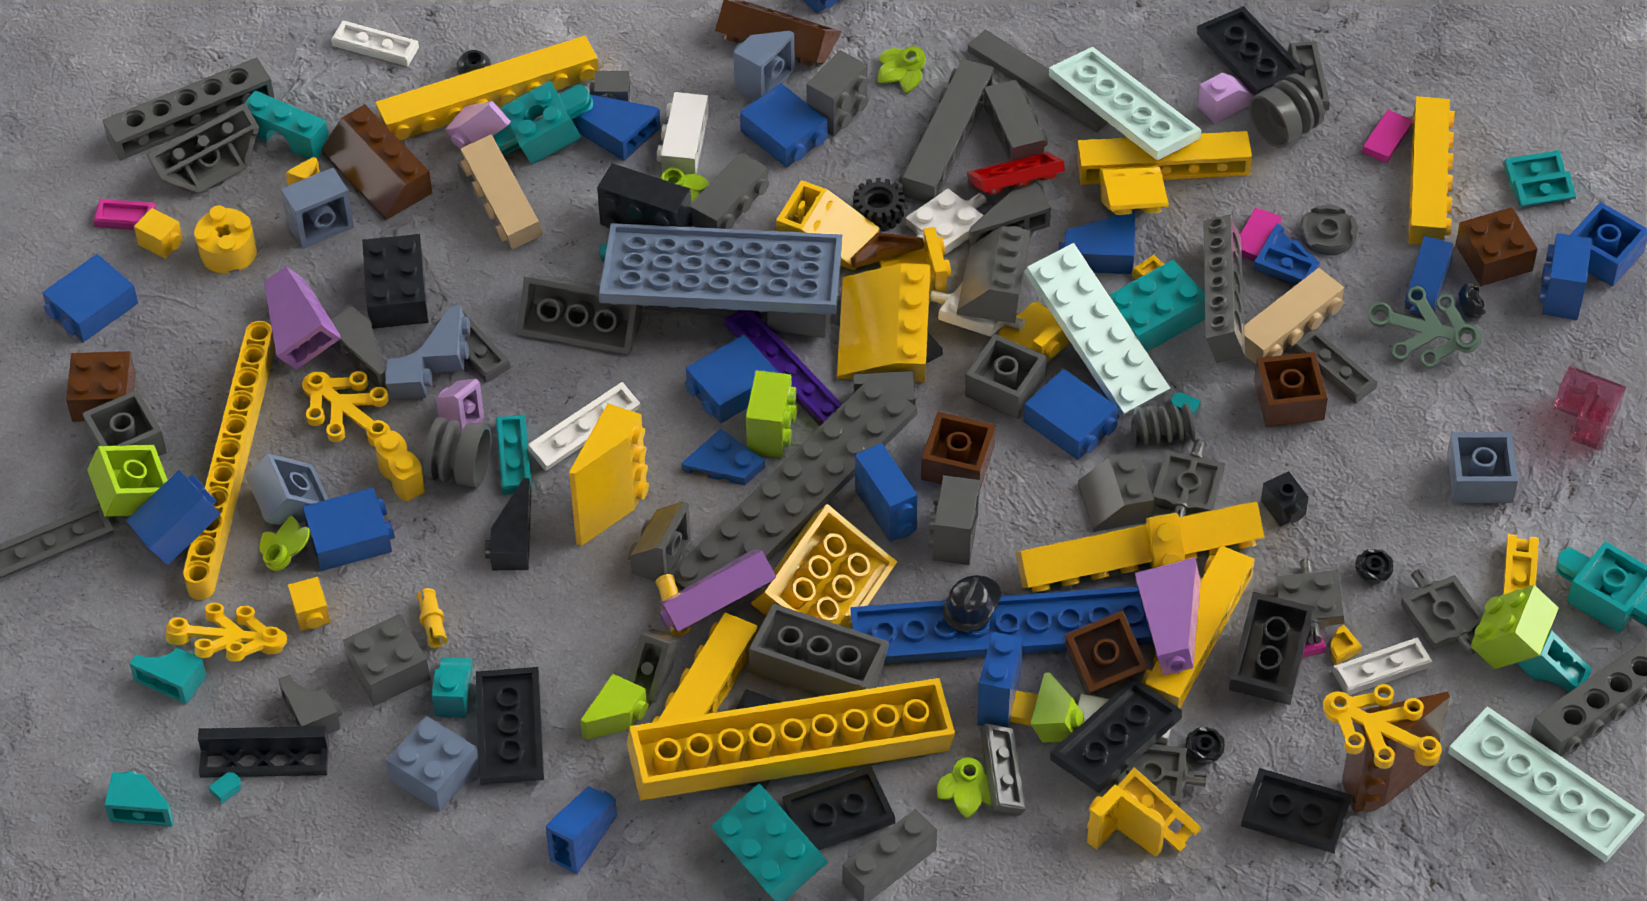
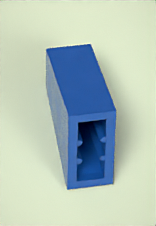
(618, 125)
(1106, 243)
(1430, 272)
(580, 827)

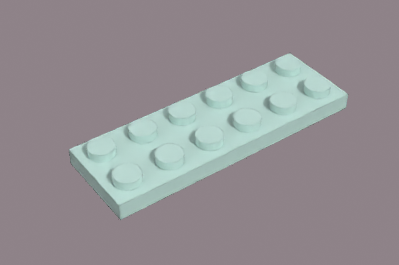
(1125, 103)
(1096, 329)
(1546, 784)

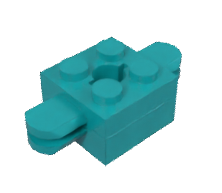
(548, 132)
(1610, 572)

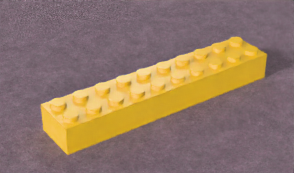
(789, 738)

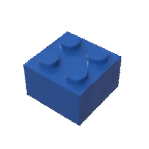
(1614, 244)
(1565, 276)

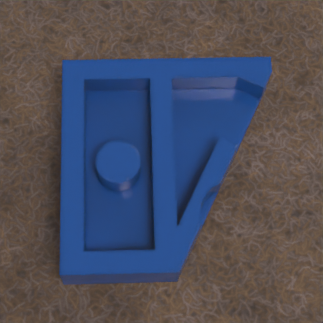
(1285, 258)
(725, 459)

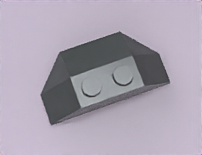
(208, 152)

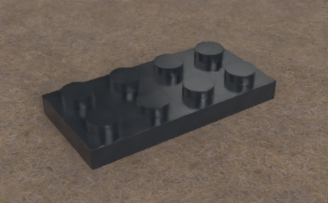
(1248, 49)
(509, 725)
(1116, 735)

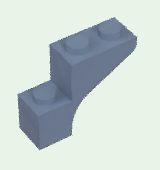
(441, 352)

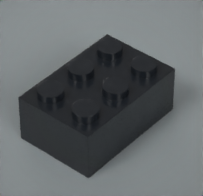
(642, 199)
(395, 281)
(1271, 648)

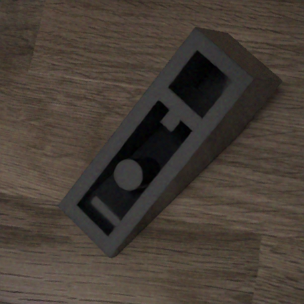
(511, 532)

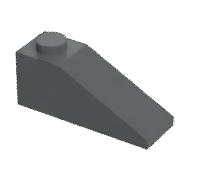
(1020, 208)
(359, 344)

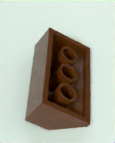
(811, 40)
(377, 163)

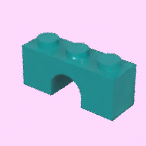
(301, 129)

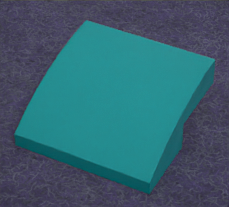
(1539, 178)

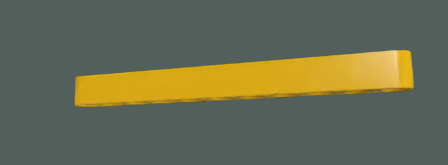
(231, 457)

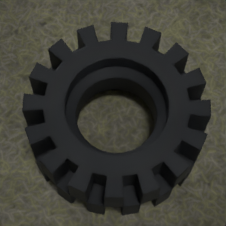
(880, 192)

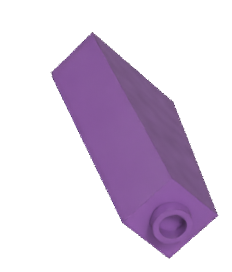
(297, 319)
(717, 590)
(1171, 609)

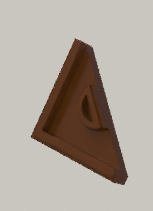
(885, 246)

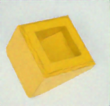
(303, 171)

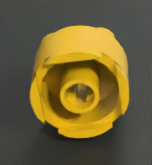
(225, 240)

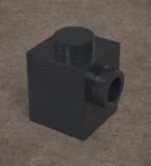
(1284, 499)

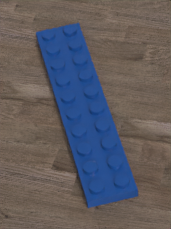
(1042, 619)

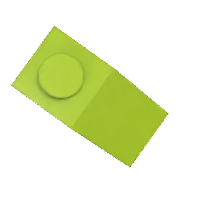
(614, 708)
(1055, 712)

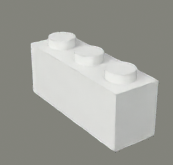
(684, 132)

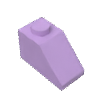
(1223, 97)
(476, 123)
(461, 402)

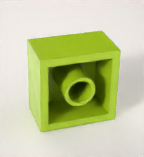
(770, 414)
(125, 477)
(1514, 627)

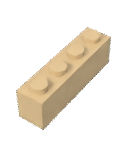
(501, 192)
(1293, 316)

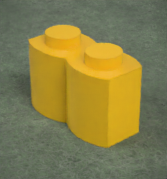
(399, 465)

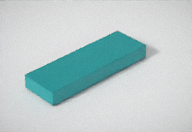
(512, 452)

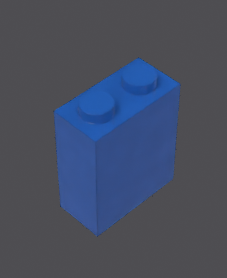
(783, 125)
(89, 298)
(726, 378)
(1071, 414)
(886, 492)
(174, 516)
(348, 528)
(999, 679)

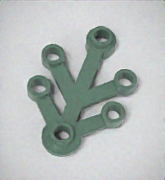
(1429, 328)

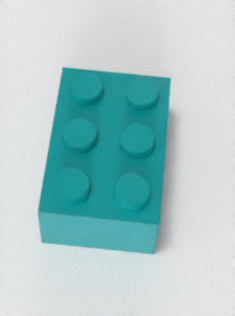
(1160, 304)
(769, 844)

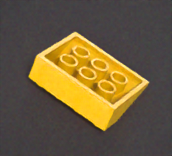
(885, 321)
(608, 473)
(827, 571)

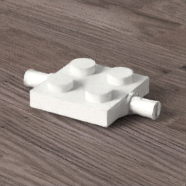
(949, 216)
(949, 310)

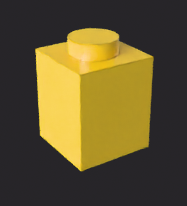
(158, 233)
(309, 604)

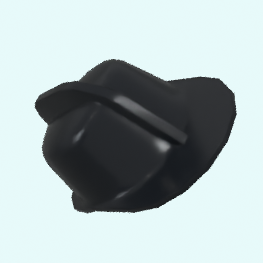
(971, 603)

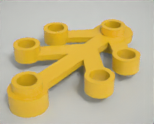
(344, 404)
(229, 635)
(1379, 724)

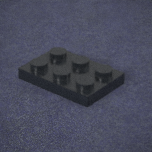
(840, 808)
(1296, 810)

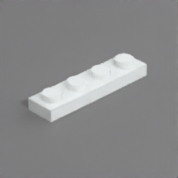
(575, 430)

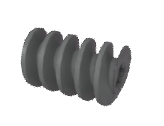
(1162, 424)

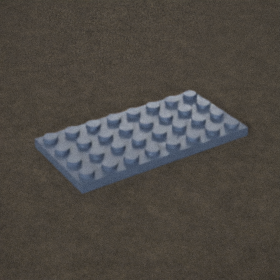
(721, 269)

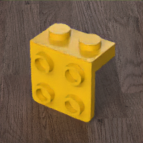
(930, 254)
(1039, 332)
(1123, 811)

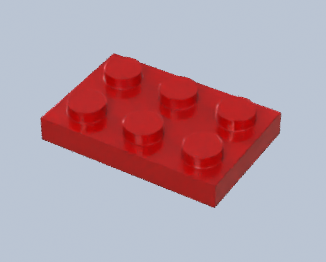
(1016, 172)

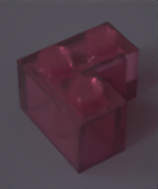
(1593, 402)

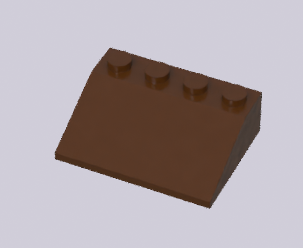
(1375, 786)

